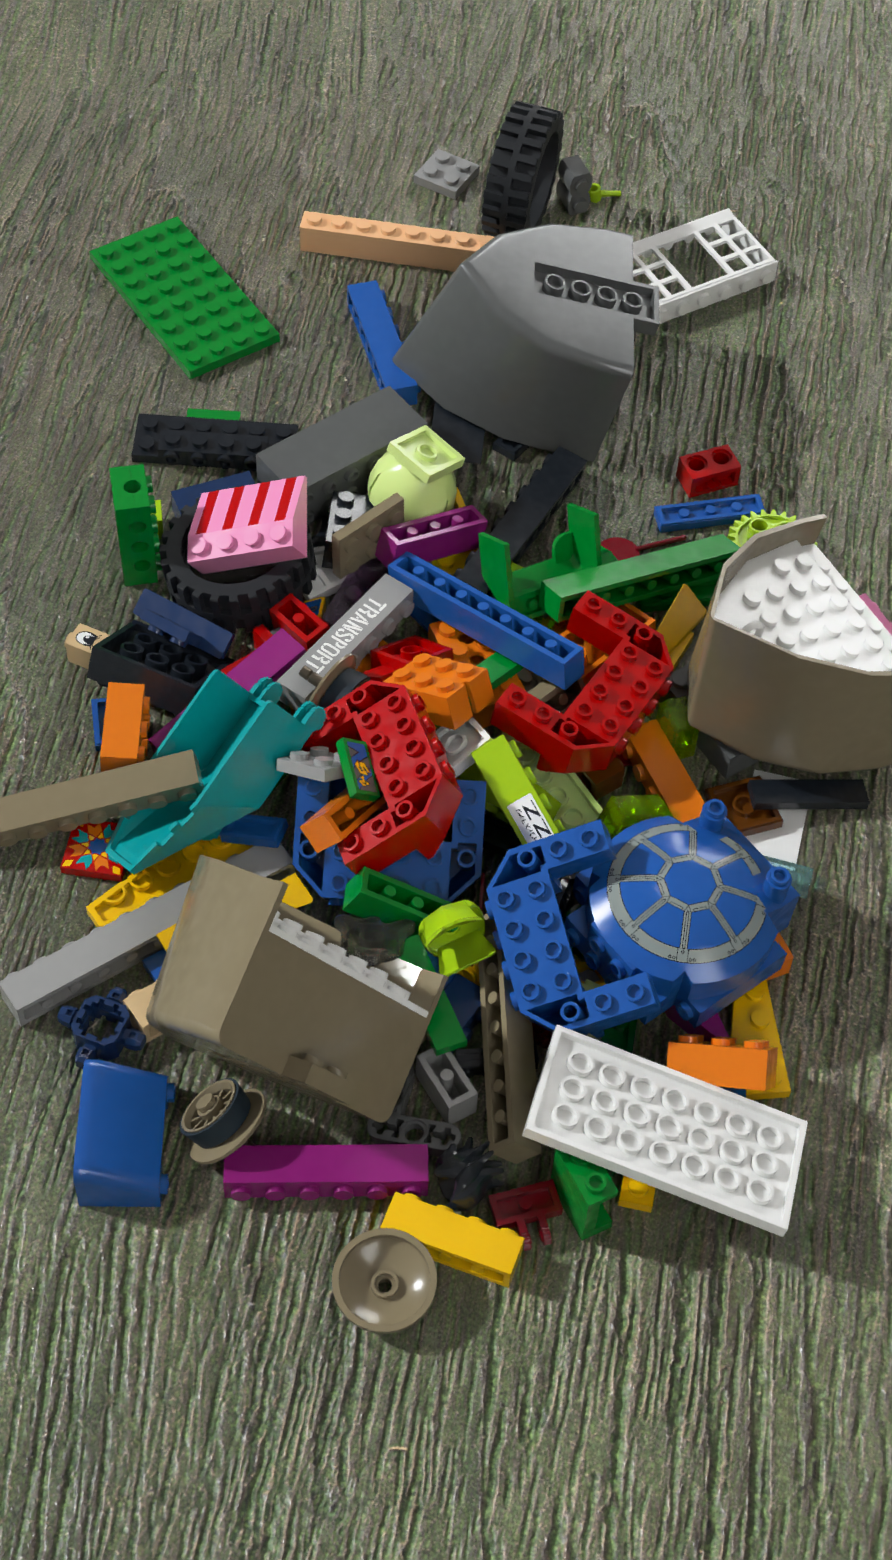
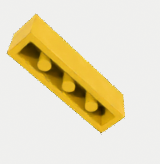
(457, 1240)

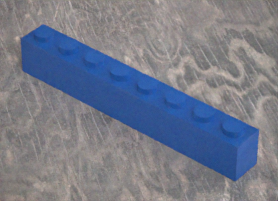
(490, 621)

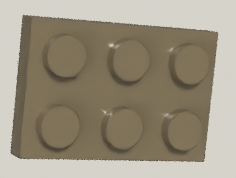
(359, 539)

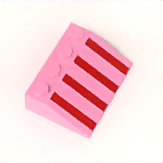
(249, 526)

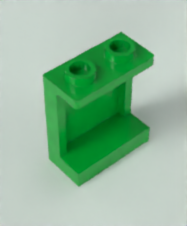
(582, 1191)

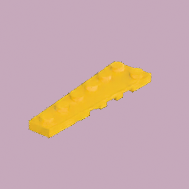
(157, 879)

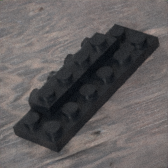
(205, 441)

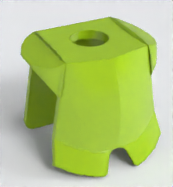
(461, 947)

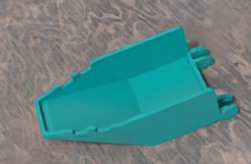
(237, 749)

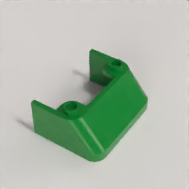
(571, 553)

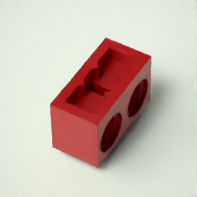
(708, 470)

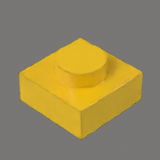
(636, 1195)

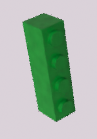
(389, 899)

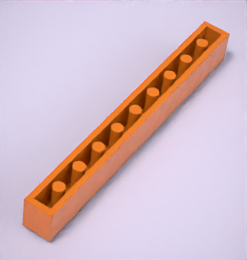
(663, 774)

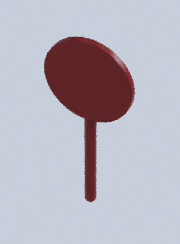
(624, 548)

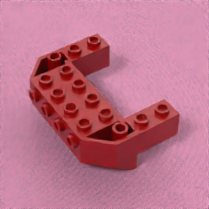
(609, 705)
(409, 769)

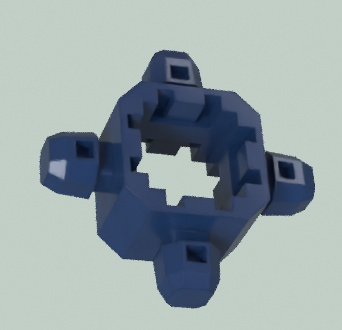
(95, 1007)

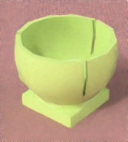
(420, 471)

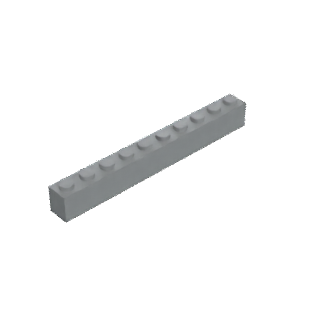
(117, 945)

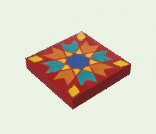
(87, 855)

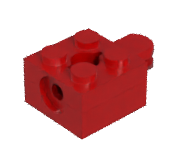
(400, 653)

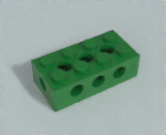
(136, 524)

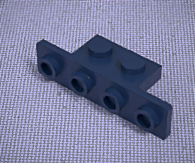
(182, 624)

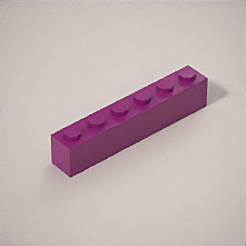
(268, 660)
(326, 1171)

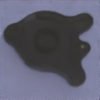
(373, 939)

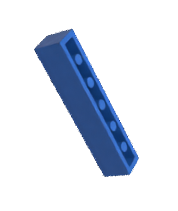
(380, 338)

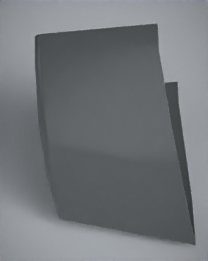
(536, 336)

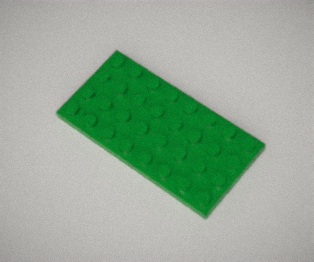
(184, 297)

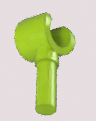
(597, 194)

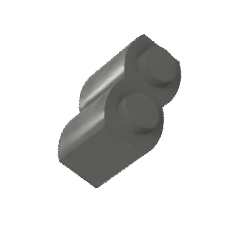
(574, 185)

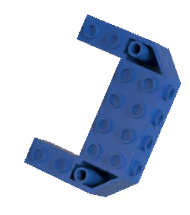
(445, 875)
(537, 943)

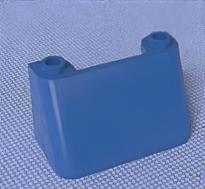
(121, 1136)

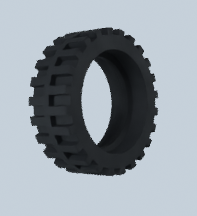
(522, 169)
(230, 604)

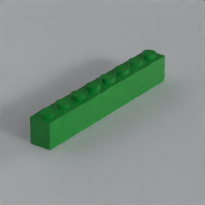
(638, 576)

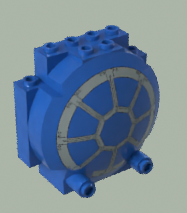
(685, 908)

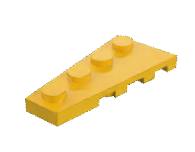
(754, 1019)

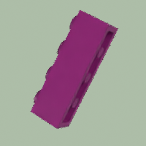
(432, 535)

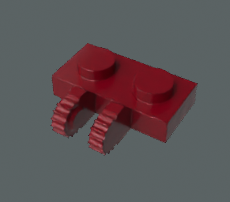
(526, 1206)

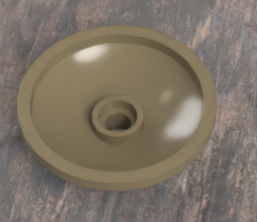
(380, 1258)

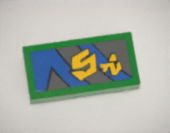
(357, 769)

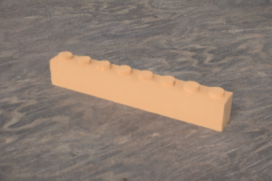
(387, 241)

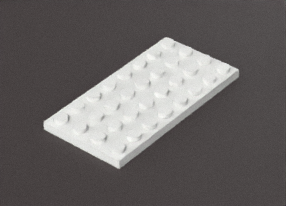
(667, 1130)

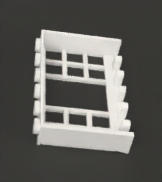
(759, 271)

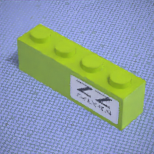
(515, 790)

